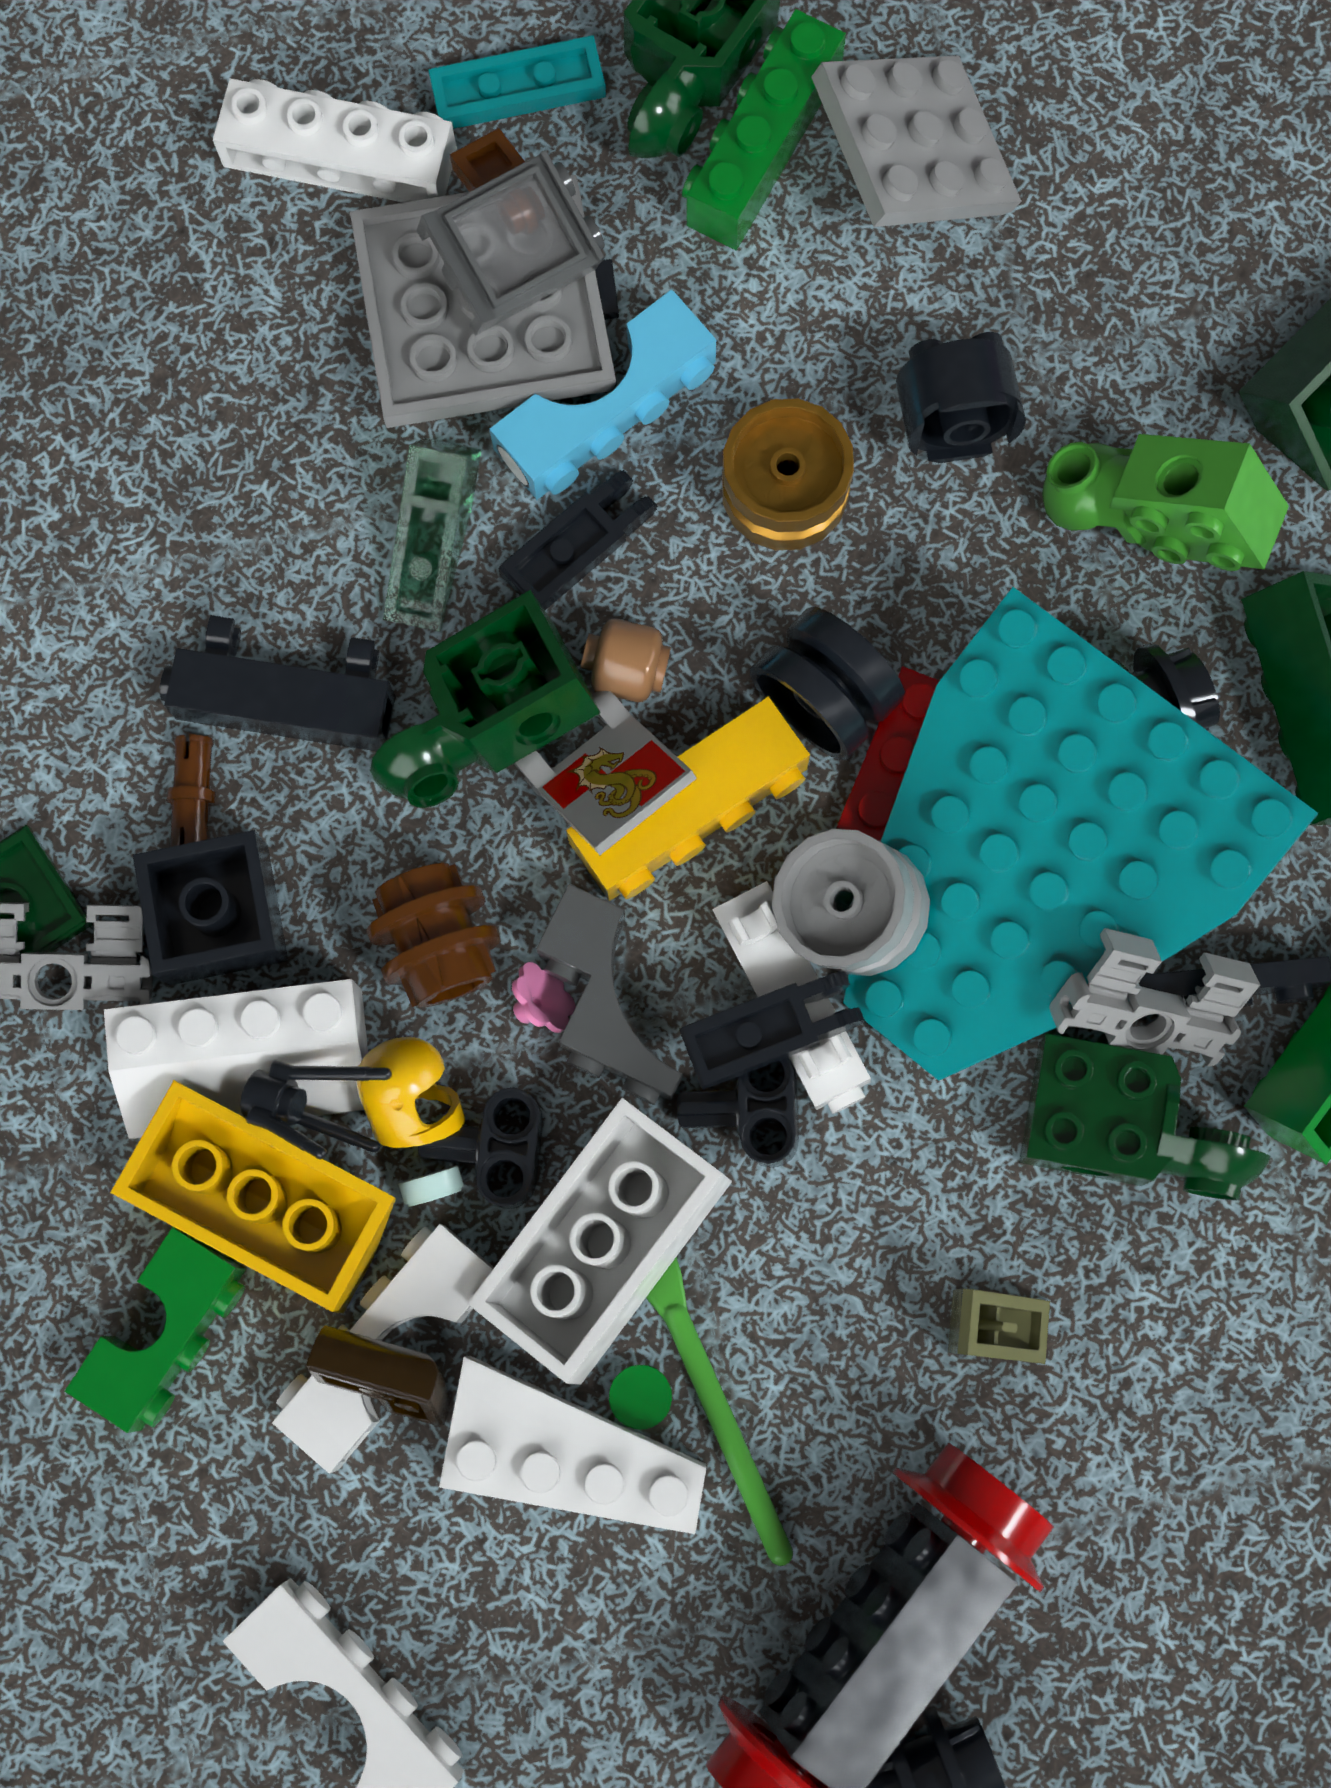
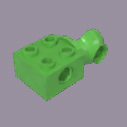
(1171, 498)

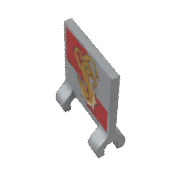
(609, 779)

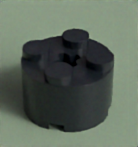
(959, 397)

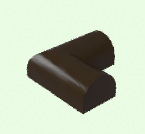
(396, 1376)

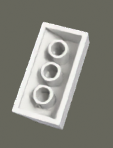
(225, 1038)

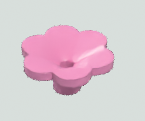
(541, 999)

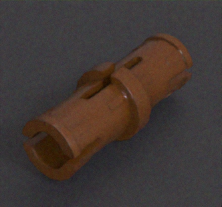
(191, 789)

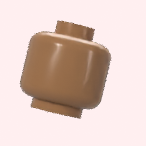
(626, 660)

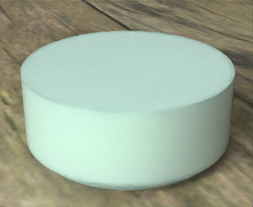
(431, 1186)

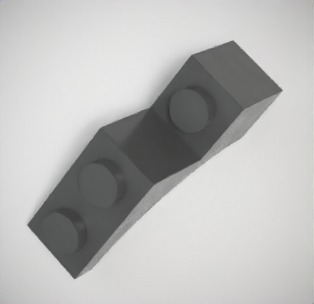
(583, 945)

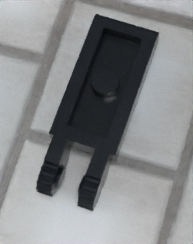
(575, 542)
(764, 1030)

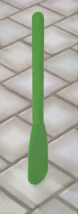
(670, 1303)

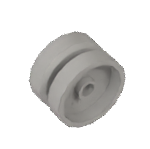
(816, 894)

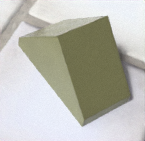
(998, 1326)

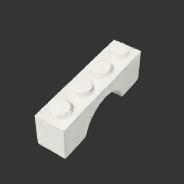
(434, 1282)
(295, 1641)

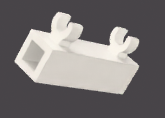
(829, 1070)

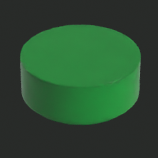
(640, 1396)

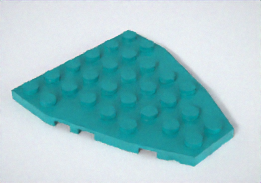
(1051, 809)

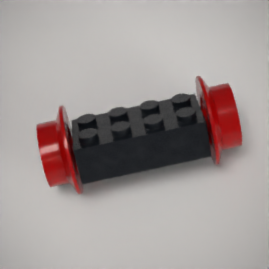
(889, 1638)

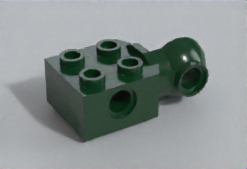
(690, 59)
(499, 697)
(1116, 1120)

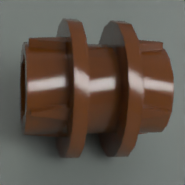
(435, 941)

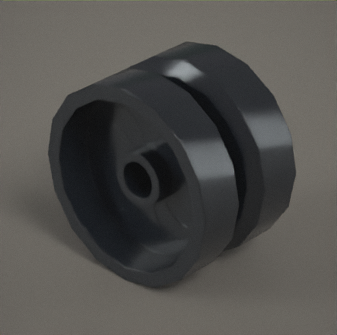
(828, 682)

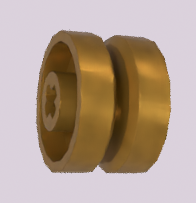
(787, 474)

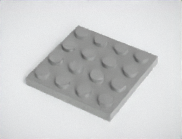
(423, 338)

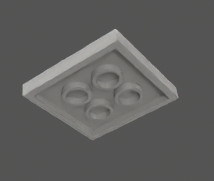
(915, 139)

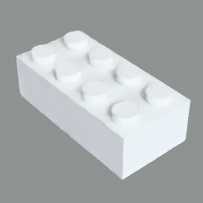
(599, 1243)

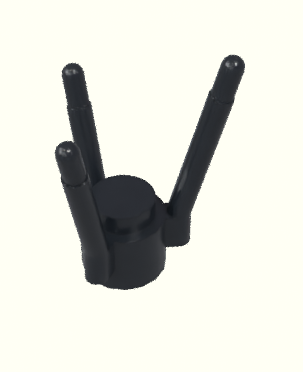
(276, 1100)

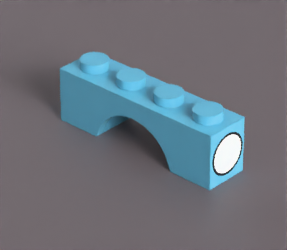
(551, 440)

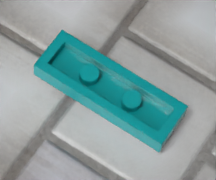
(518, 82)

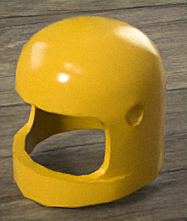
(391, 1102)

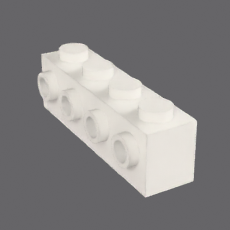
(334, 142)

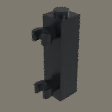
(277, 697)

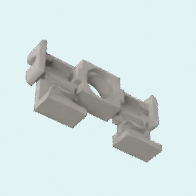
(109, 976)
(1116, 1001)

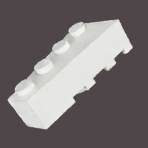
(554, 1454)

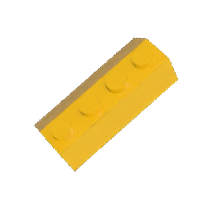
(256, 1198)

